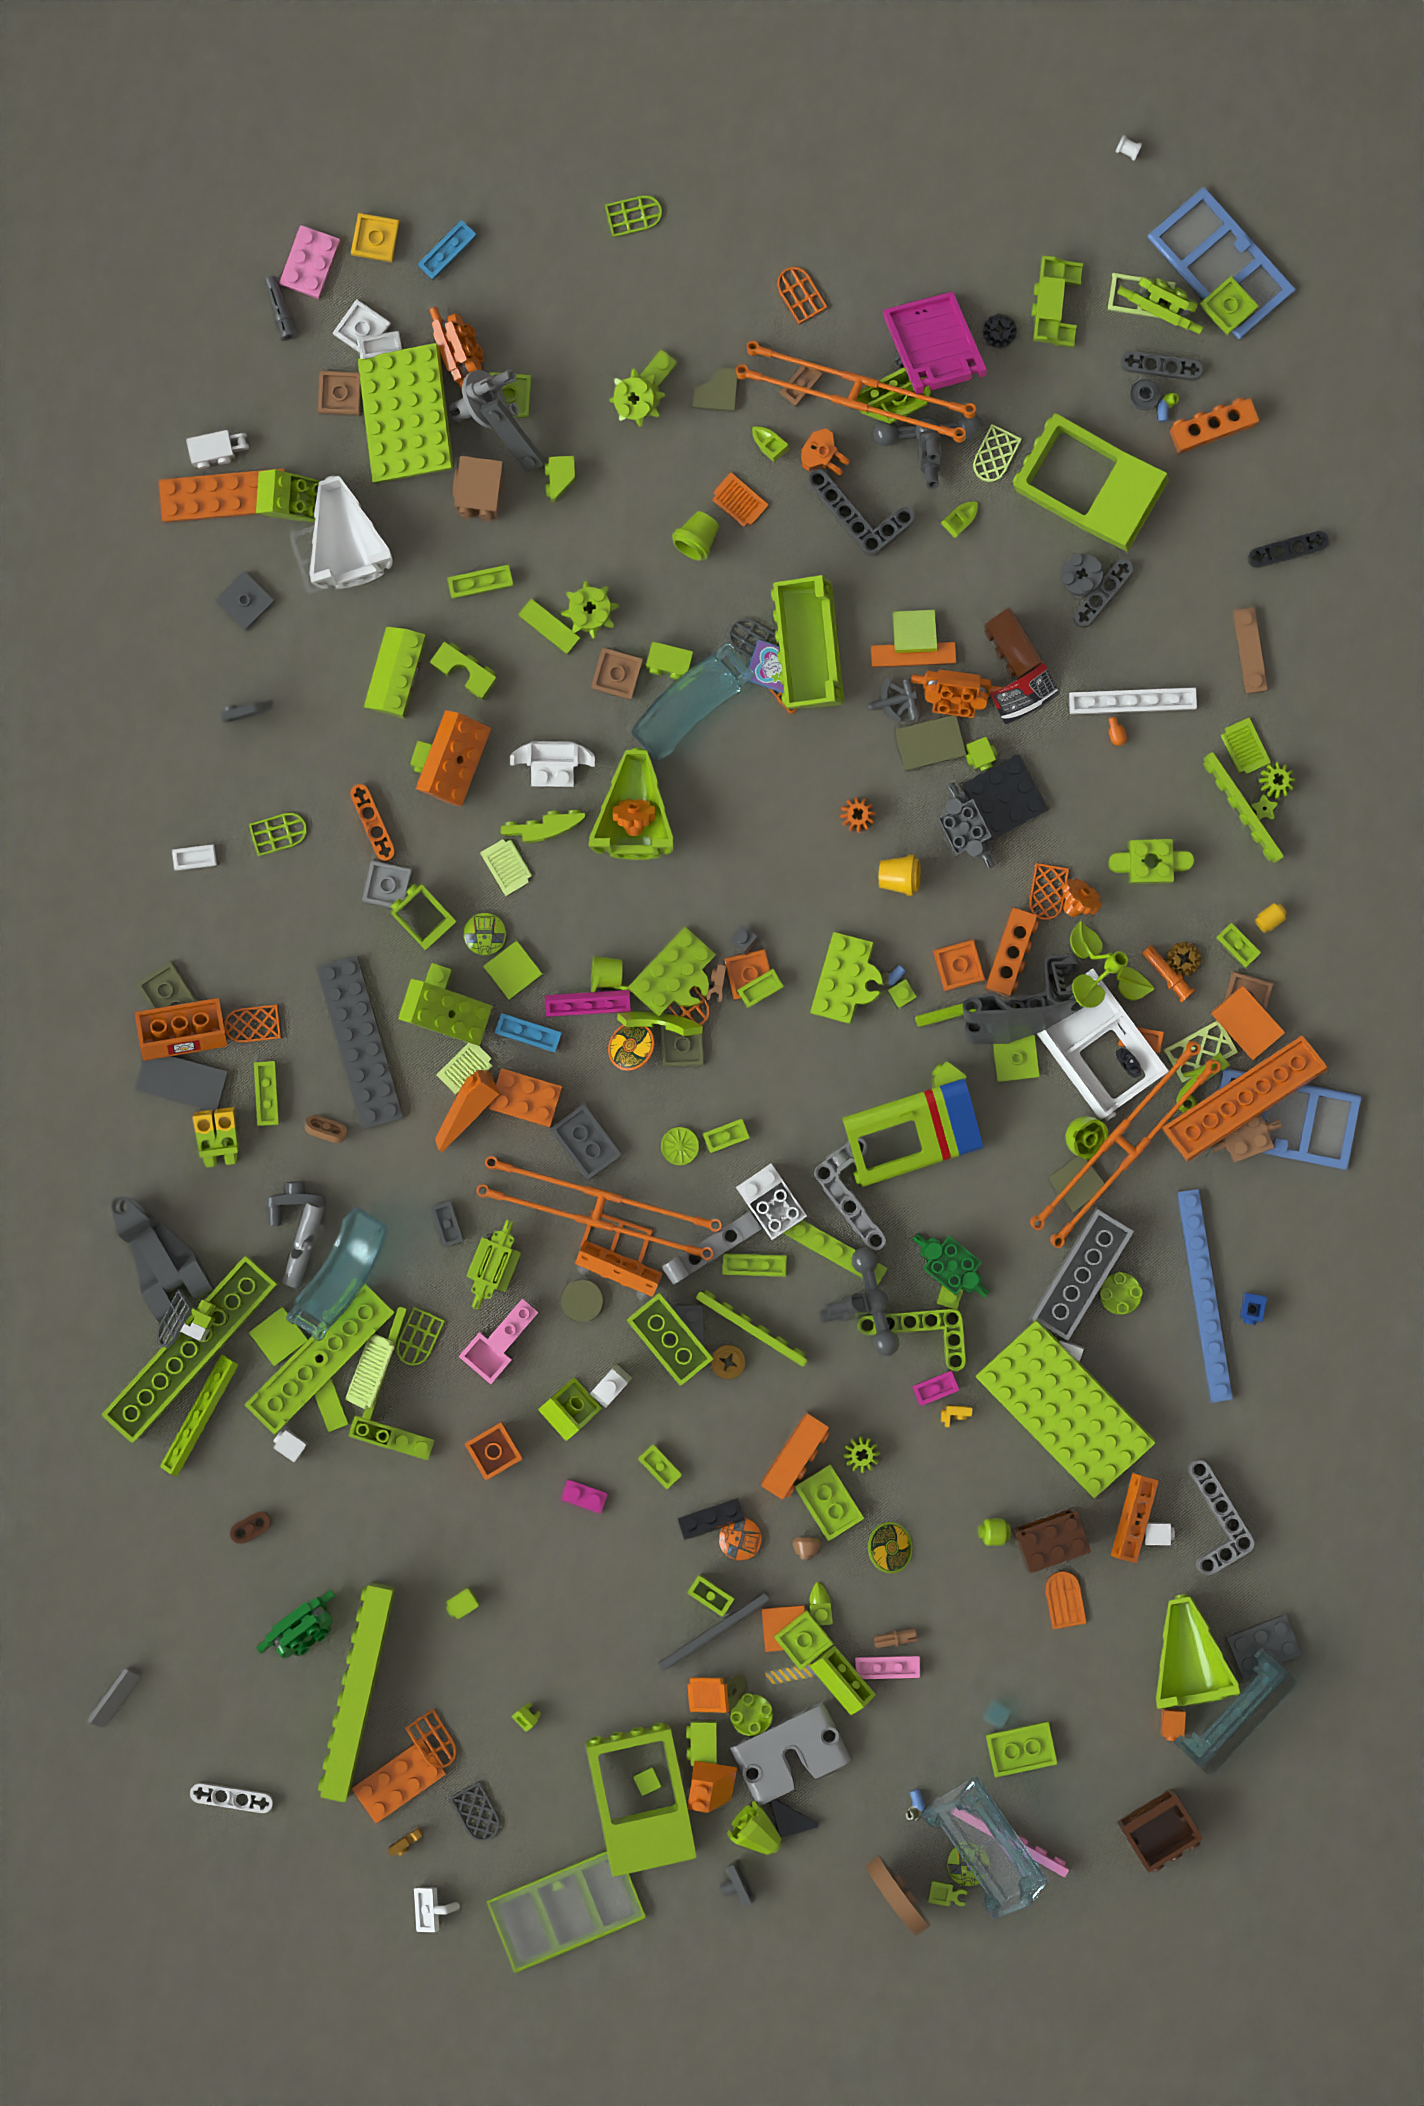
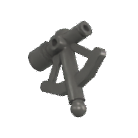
(908, 697)

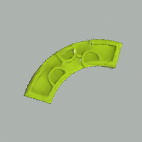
(647, 1019)

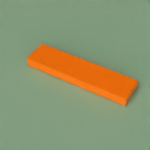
(886, 657)

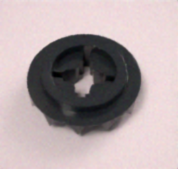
(993, 337)
(1128, 1062)

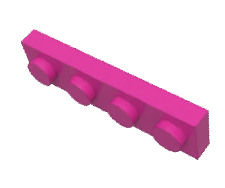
(587, 1003)

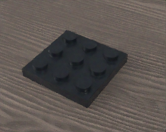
(1006, 796)

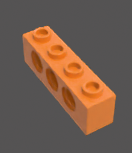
(1246, 419)
(995, 981)

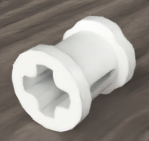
(1128, 147)

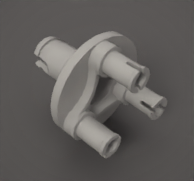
(480, 389)

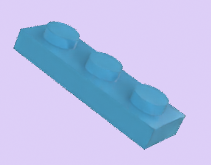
(447, 250)
(528, 1032)

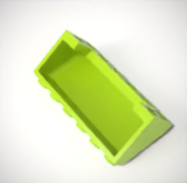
(808, 643)

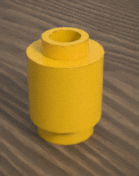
(1271, 917)

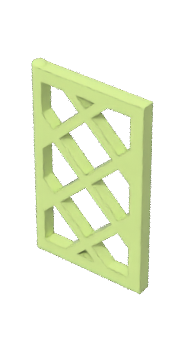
(1203, 1033)

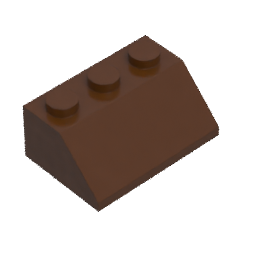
(1012, 644)

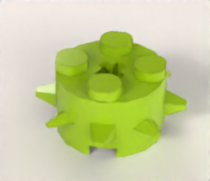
(648, 397)
(590, 597)

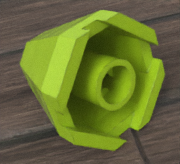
(755, 1830)

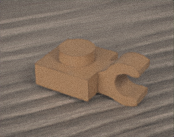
(717, 977)

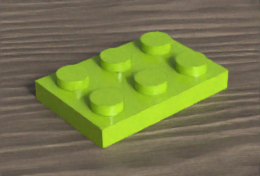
(829, 1502)
(1021, 1749)

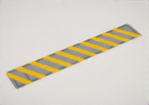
(788, 1674)

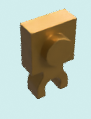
(401, 1846)

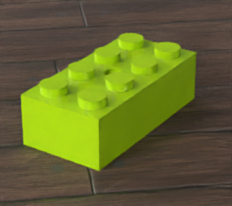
(445, 1012)
(683, 1356)

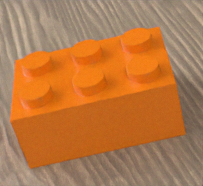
(526, 1098)

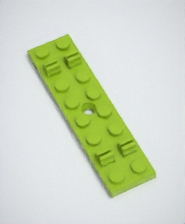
(303, 1376)

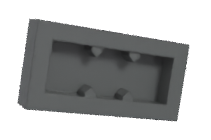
(738, 1883)

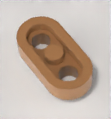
(325, 1129)

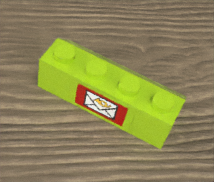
(395, 671)

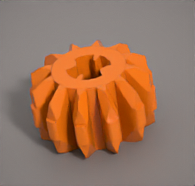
(850, 812)

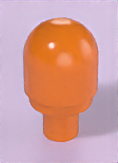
(1117, 732)

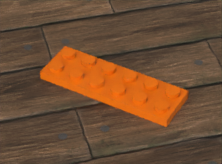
(209, 496)

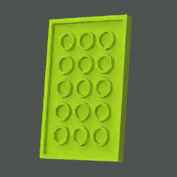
(405, 413)

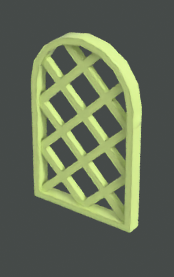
(1006, 433)

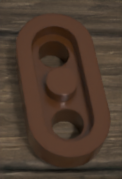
(250, 1526)

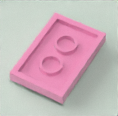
(309, 262)

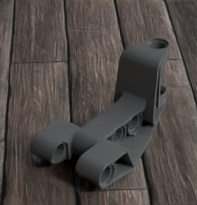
(1017, 1018)
(159, 1257)

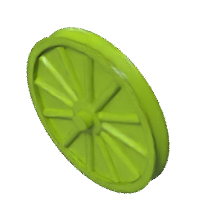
(679, 1146)

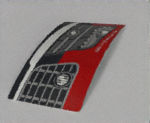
(1025, 694)

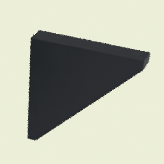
(790, 1821)

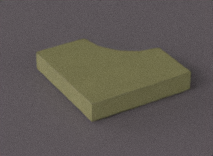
(718, 392)

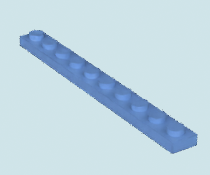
(1204, 1295)

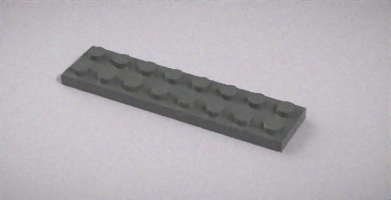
(359, 1042)

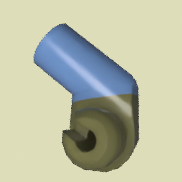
(891, 978)
(916, 1807)

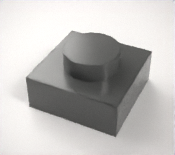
(744, 939)

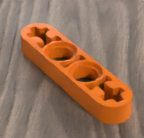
(375, 821)

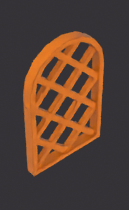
(1049, 882)
(277, 1021)

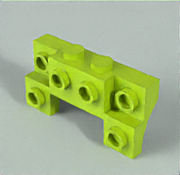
(1049, 303)

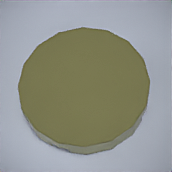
(582, 1300)

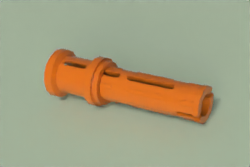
(1174, 981)

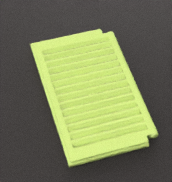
(370, 1371)

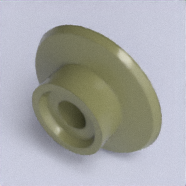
(736, 1688)

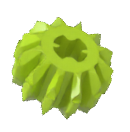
(1270, 776)
(859, 1447)

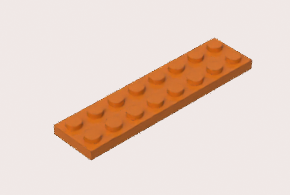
(1244, 1098)

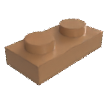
(803, 377)

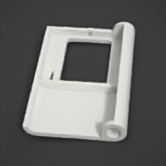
(1085, 1026)

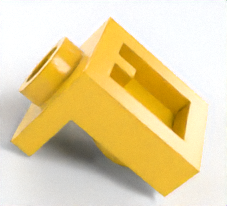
(959, 1413)

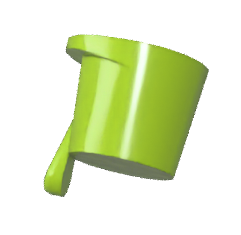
(606, 973)

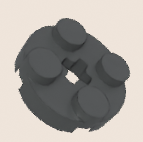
(1079, 563)

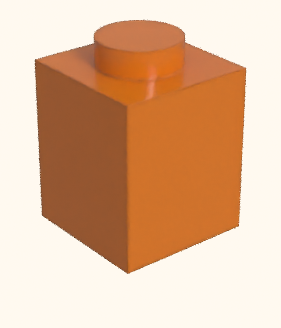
(1172, 1723)

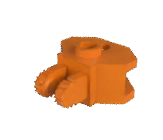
(823, 455)

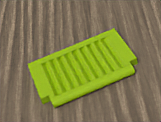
(1245, 746)

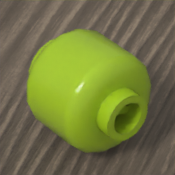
(994, 1532)

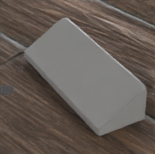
(114, 1697)

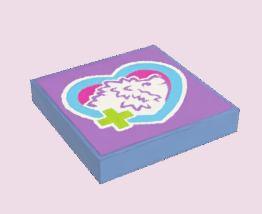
(766, 666)

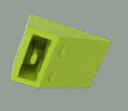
(286, 495)

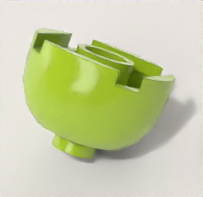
(1085, 1136)

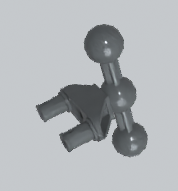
(929, 441)
(859, 1304)

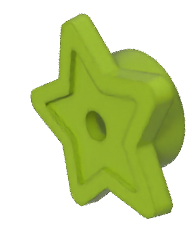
(1264, 802)

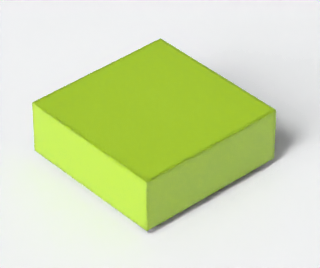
(647, 1781)

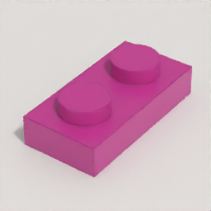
(935, 1388)
(584, 1496)

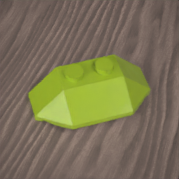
(890, 400)

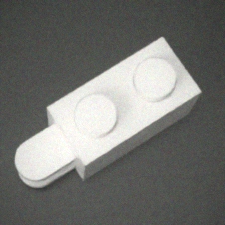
(215, 448)

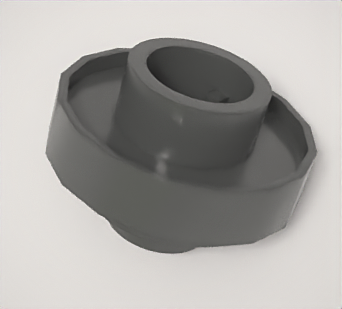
(1144, 394)

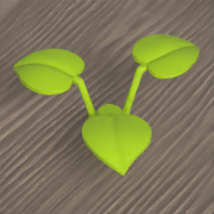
(1086, 991)

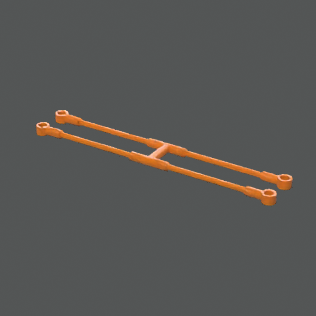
(859, 380)
(1133, 1151)
(602, 1197)

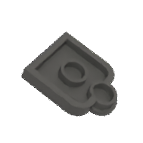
(235, 713)

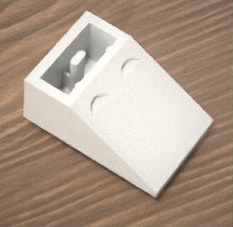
(771, 1201)

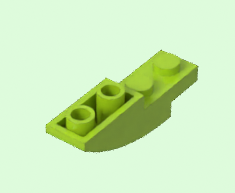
(553, 826)
(391, 1437)

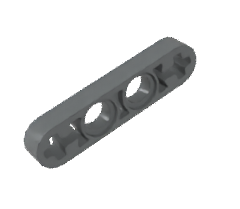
(1161, 365)
(1103, 593)

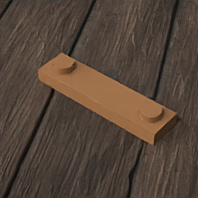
(1250, 650)

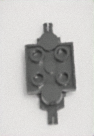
(967, 826)

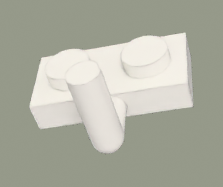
(427, 1909)

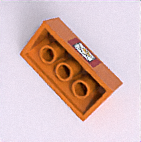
(180, 1029)

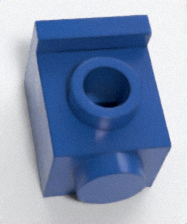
(1258, 1302)

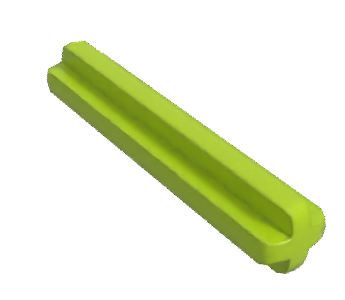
(940, 1015)

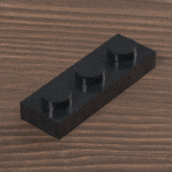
(711, 1519)

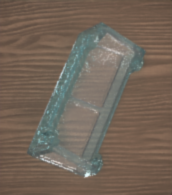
(988, 1847)

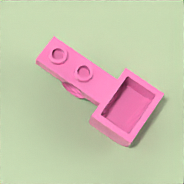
(487, 1354)

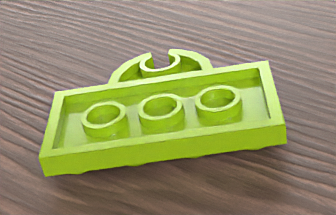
(674, 974)
(845, 979)

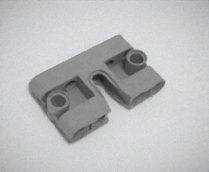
(799, 1732)

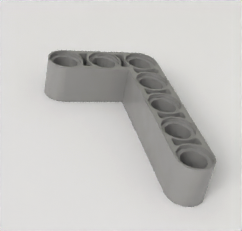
(1223, 1518)

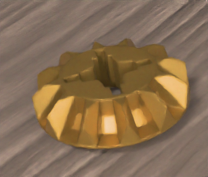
(1174, 960)
(732, 1371)

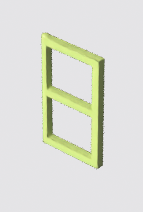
(1138, 311)

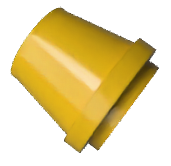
(900, 874)

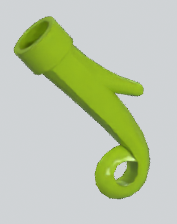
(1194, 1074)

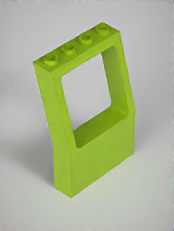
(1121, 503)
(651, 1836)

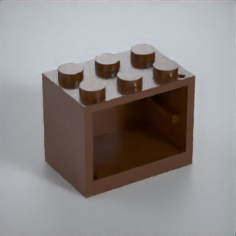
(1051, 1540)
(1160, 1831)

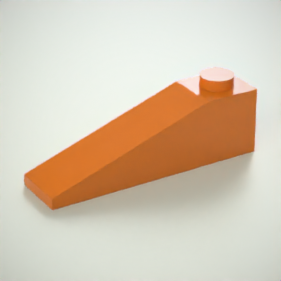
(470, 1101)

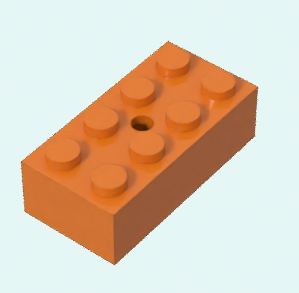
(453, 758)
(794, 1456)

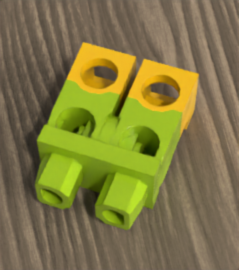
(216, 1143)

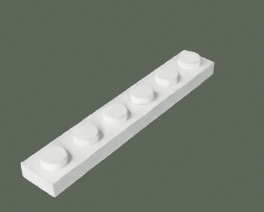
(1132, 701)

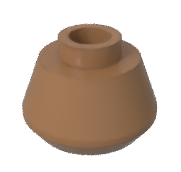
(806, 1546)

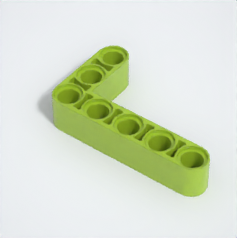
(920, 1325)

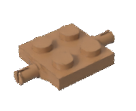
(1249, 1139)

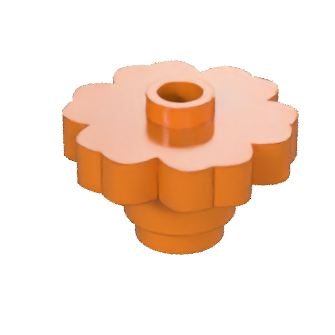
(634, 815)
(1080, 898)

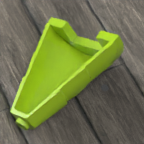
(633, 781)
(1191, 1660)

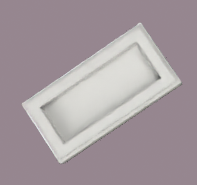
(379, 344)
(194, 857)

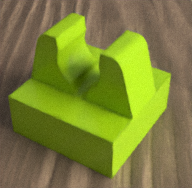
(525, 1717)

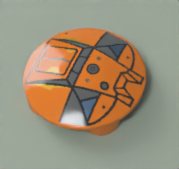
(740, 1540)

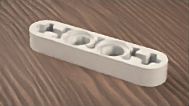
(231, 1801)

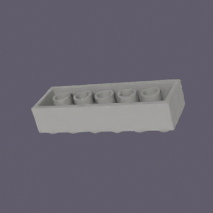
(1081, 1274)

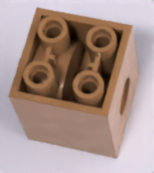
(478, 488)

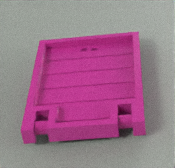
(934, 342)

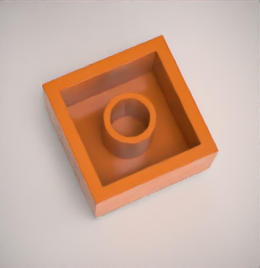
(493, 1450)

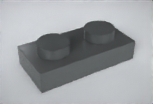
(447, 1224)

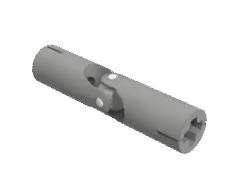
(304, 1241)

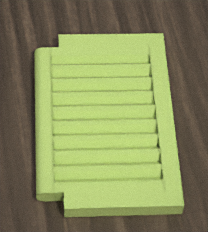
(506, 866)
(464, 1065)

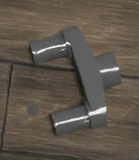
(294, 1194)

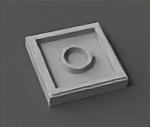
(386, 883)

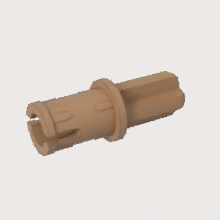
(895, 1638)

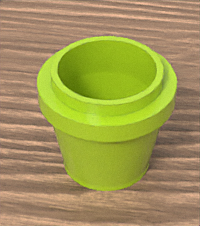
(696, 536)

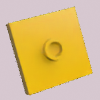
(375, 237)

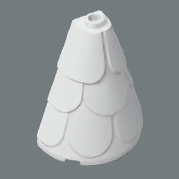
(344, 540)

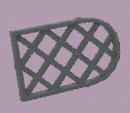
(459, 1812)

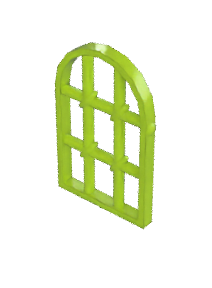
(625, 211)
(272, 839)
(426, 1332)

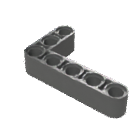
(856, 518)

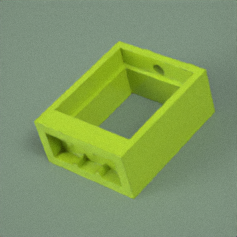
(437, 931)

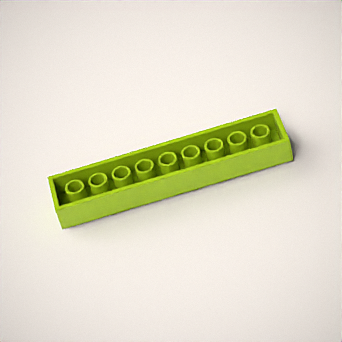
(179, 1364)
(358, 1690)

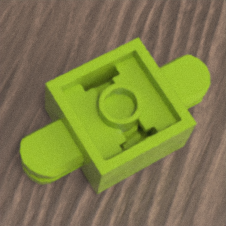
(1150, 861)

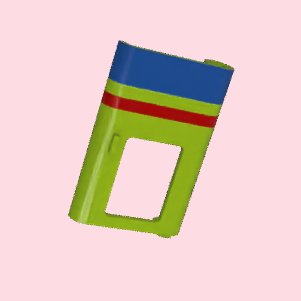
(943, 1124)

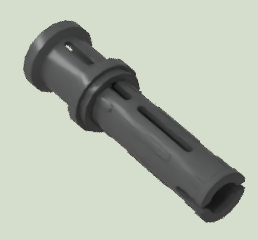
(283, 317)

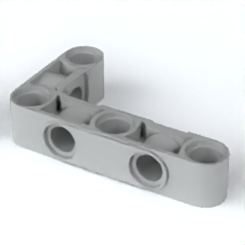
(840, 1193)
(681, 1266)

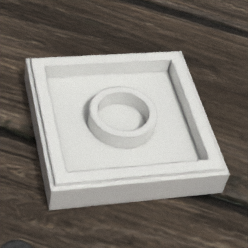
(358, 323)

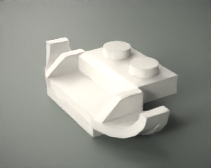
(552, 761)

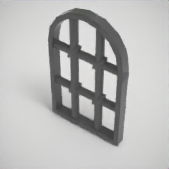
(749, 632)
(161, 1332)

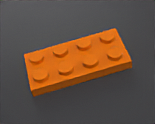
(397, 1782)

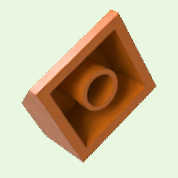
(710, 1786)

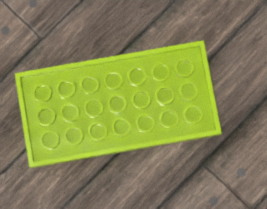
(1065, 1408)

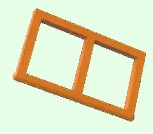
(621, 1222)

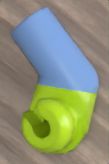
(1165, 404)

